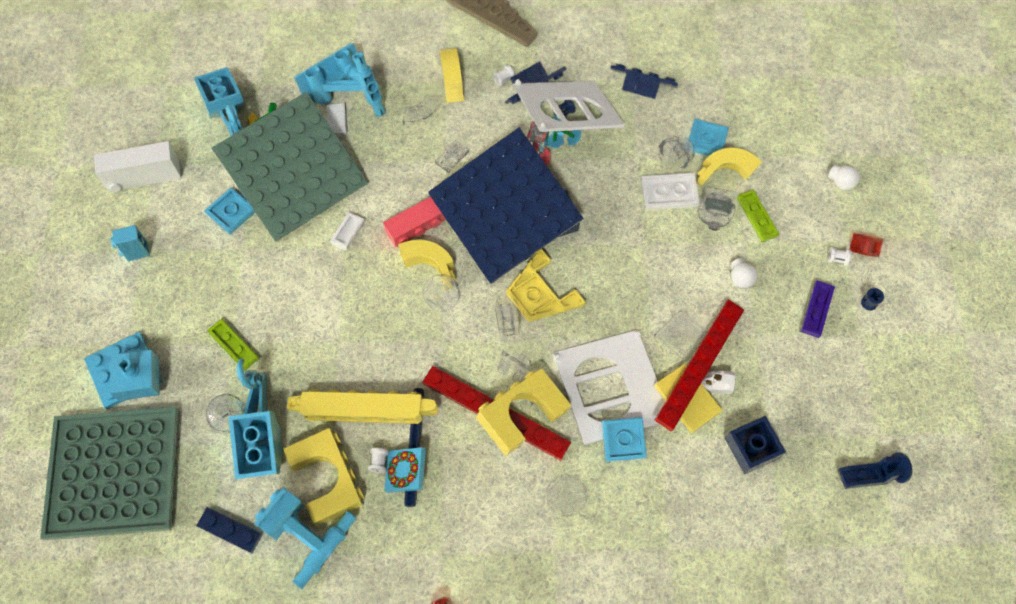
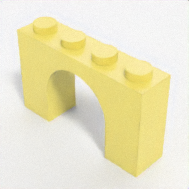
(536, 388)
(344, 496)

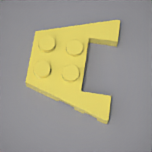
(533, 295)

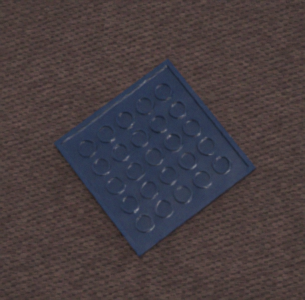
(505, 205)

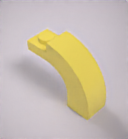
(451, 74)
(732, 158)
(427, 252)

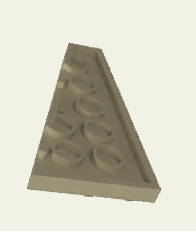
(499, 16)

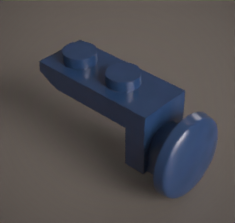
(883, 472)

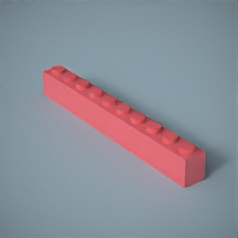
(422, 217)

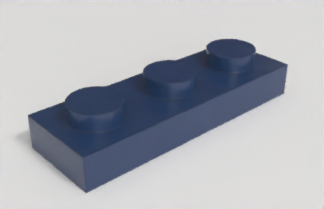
(229, 530)

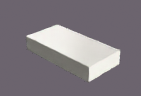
(337, 118)
(347, 231)

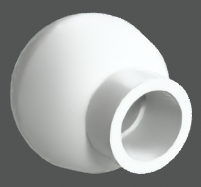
(845, 177)
(743, 274)

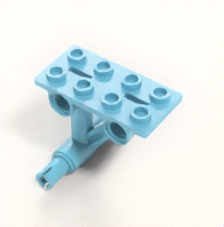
(341, 72)
(282, 516)

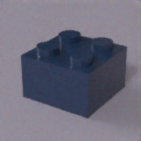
(755, 445)

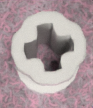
(503, 75)
(839, 256)
(378, 460)

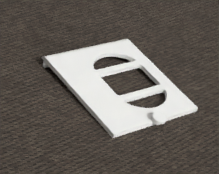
(537, 93)
(637, 373)

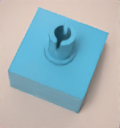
(134, 375)

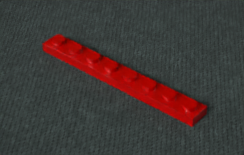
(699, 366)
(473, 400)

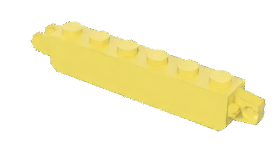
(362, 407)

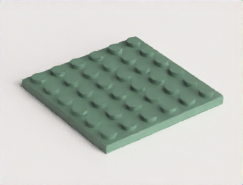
(290, 166)
(110, 474)

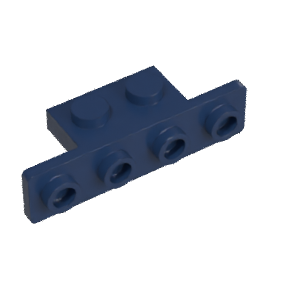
(533, 74)
(641, 83)

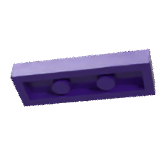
(817, 309)

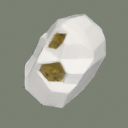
(719, 382)

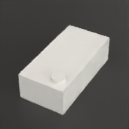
(137, 166)

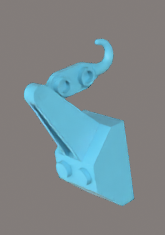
(220, 97)
(255, 434)

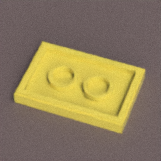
(701, 407)

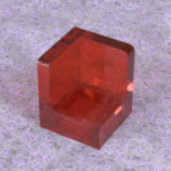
(866, 245)

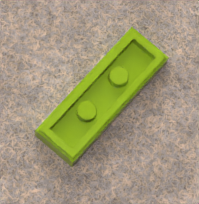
(757, 216)
(232, 344)

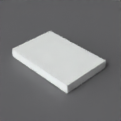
(669, 191)

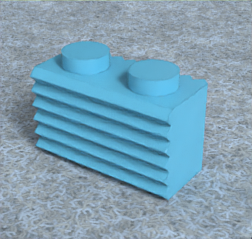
(130, 243)

